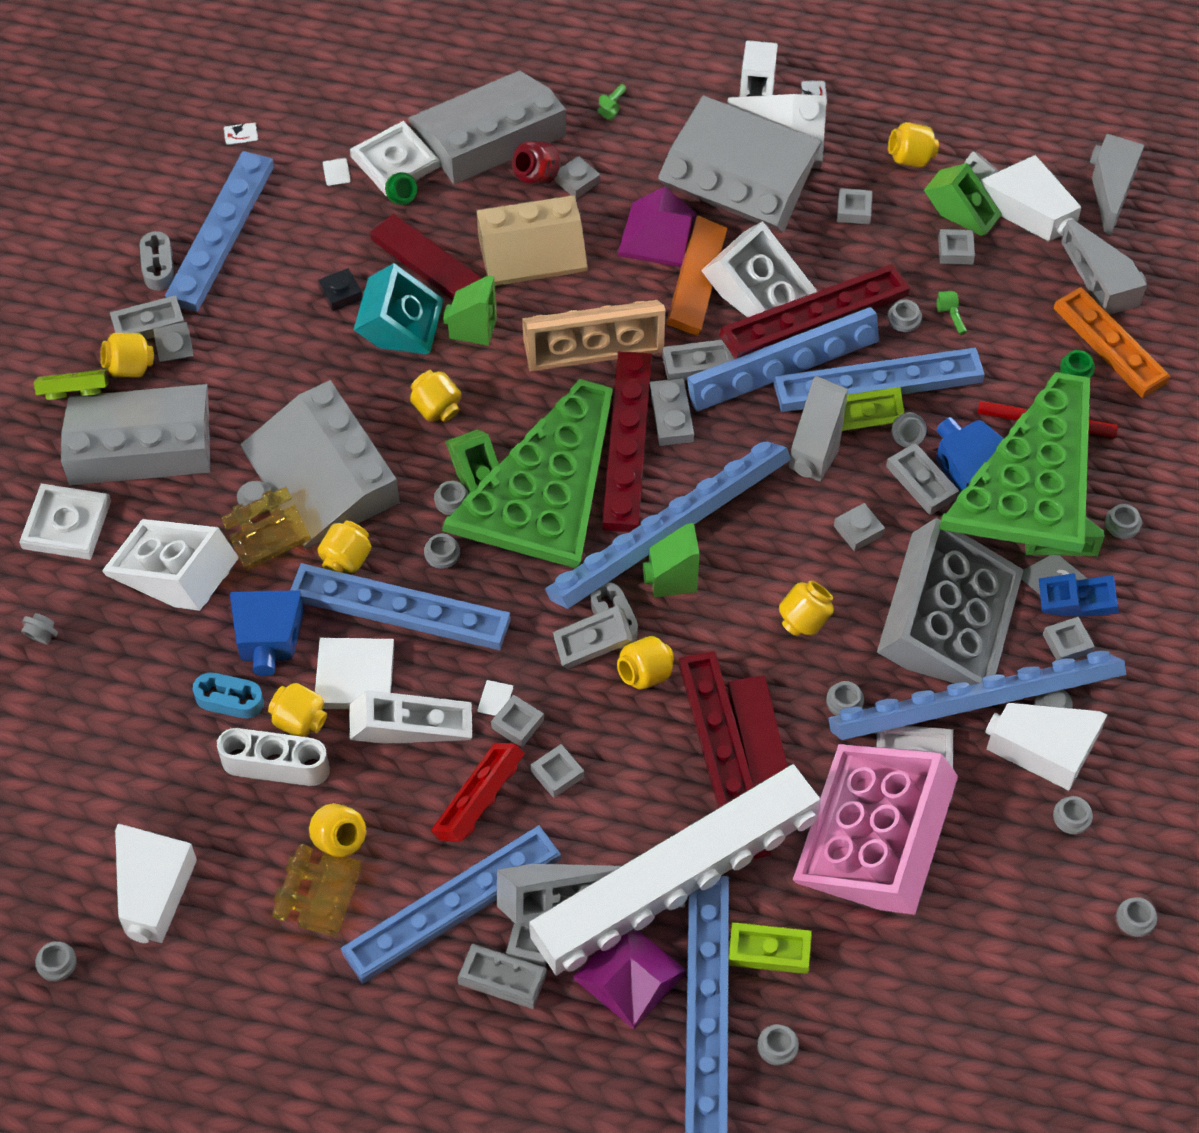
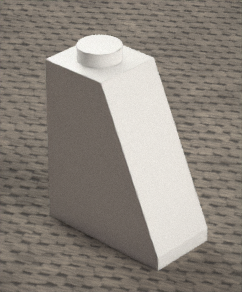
(758, 69)
(1032, 198)
(1045, 739)
(150, 881)

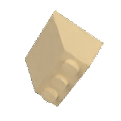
(532, 240)

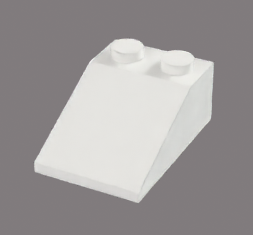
(793, 111)
(757, 273)
(173, 562)

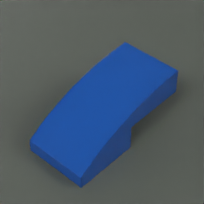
(1073, 597)

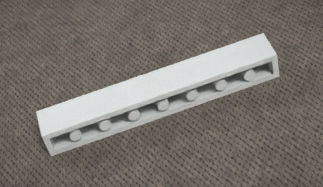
(674, 870)

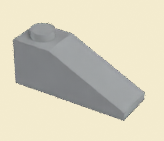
(1113, 175)
(1105, 270)
(819, 429)
(536, 888)

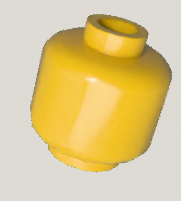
(913, 145)
(126, 355)
(435, 396)
(344, 547)
(806, 608)
(645, 662)
(297, 710)
(337, 830)

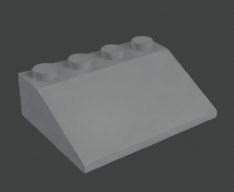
(489, 124)
(740, 163)
(136, 435)
(323, 462)
(950, 607)

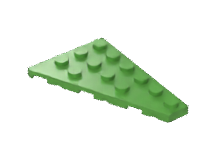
(1036, 476)
(546, 484)

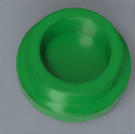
(401, 188)
(1078, 364)

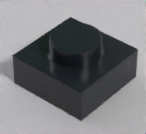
(340, 289)

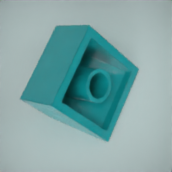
(398, 312)

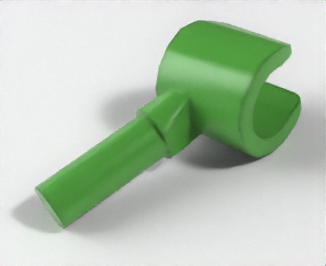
(609, 107)
(949, 302)

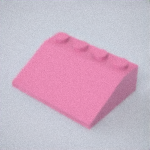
(877, 826)

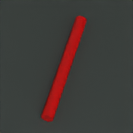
(1014, 413)

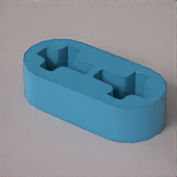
(228, 693)

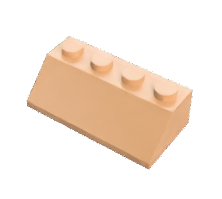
(593, 334)

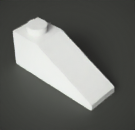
(408, 718)

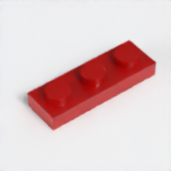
(478, 792)

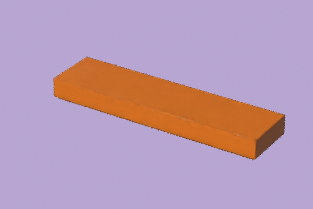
(693, 287)
(1111, 342)

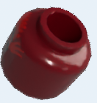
(536, 162)

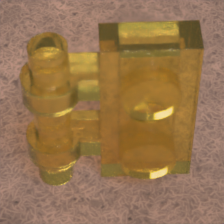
(269, 536)
(328, 894)

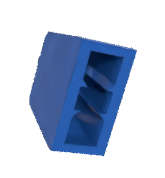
(964, 449)
(266, 626)

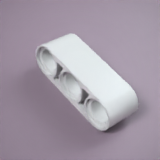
(260, 745)

